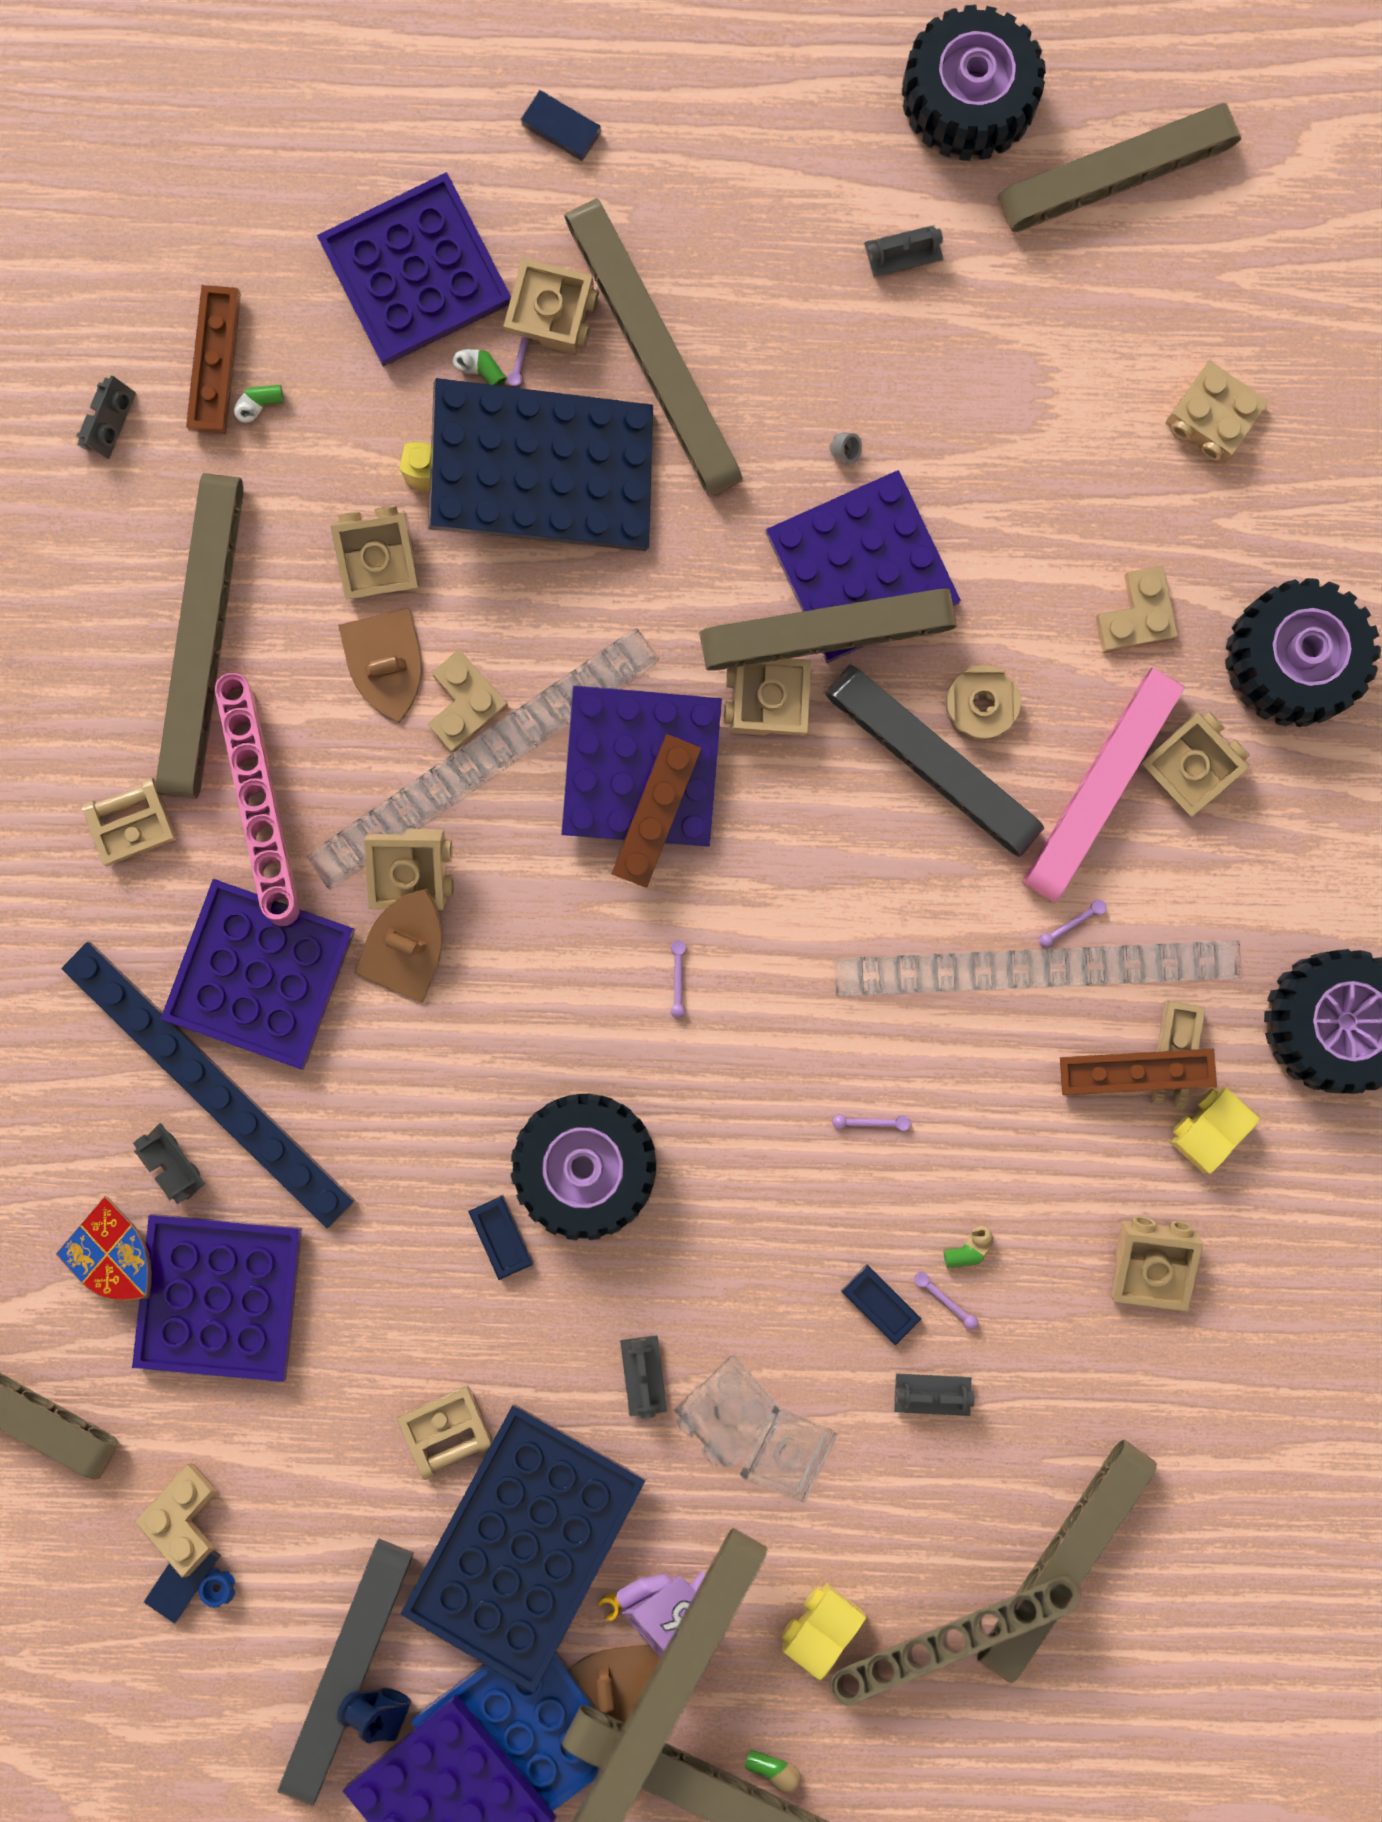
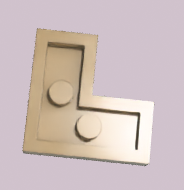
(1148, 619)
(474, 702)
(170, 1521)

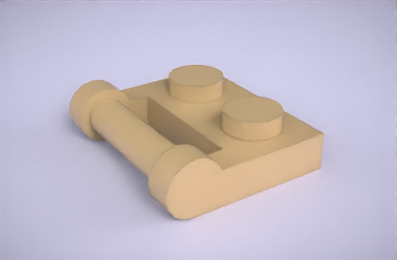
(132, 833)
(440, 1421)

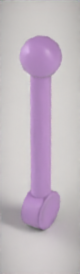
(514, 378)
(1097, 907)
(678, 949)
(901, 1123)
(923, 1280)

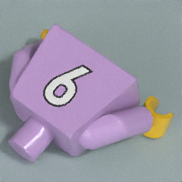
(654, 1606)

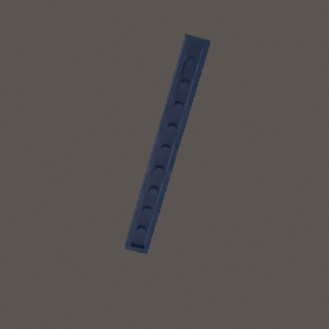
(208, 1085)

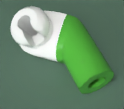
(480, 363)
(255, 399)

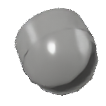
(847, 441)

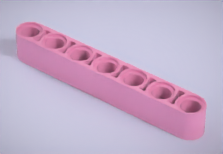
(248, 783)
(1103, 784)

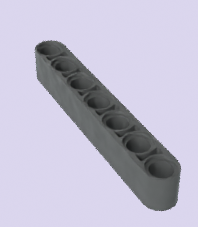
(934, 760)
(345, 1671)

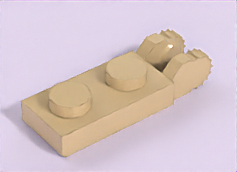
(1179, 1031)

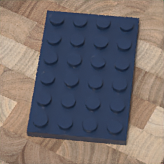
(540, 465)
(523, 1547)

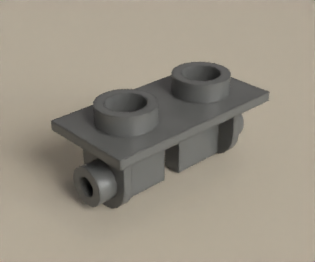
(904, 250)
(111, 407)
(180, 1176)
(643, 1376)
(933, 1394)

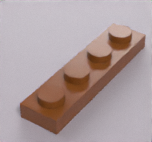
(213, 359)
(656, 810)
(1138, 1072)

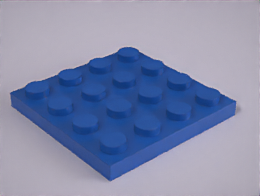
(528, 1725)

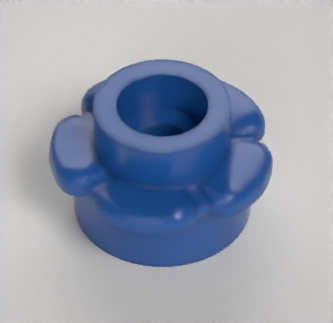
(214, 1598)

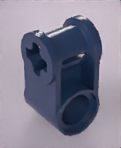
(374, 1713)

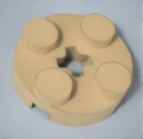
(999, 689)

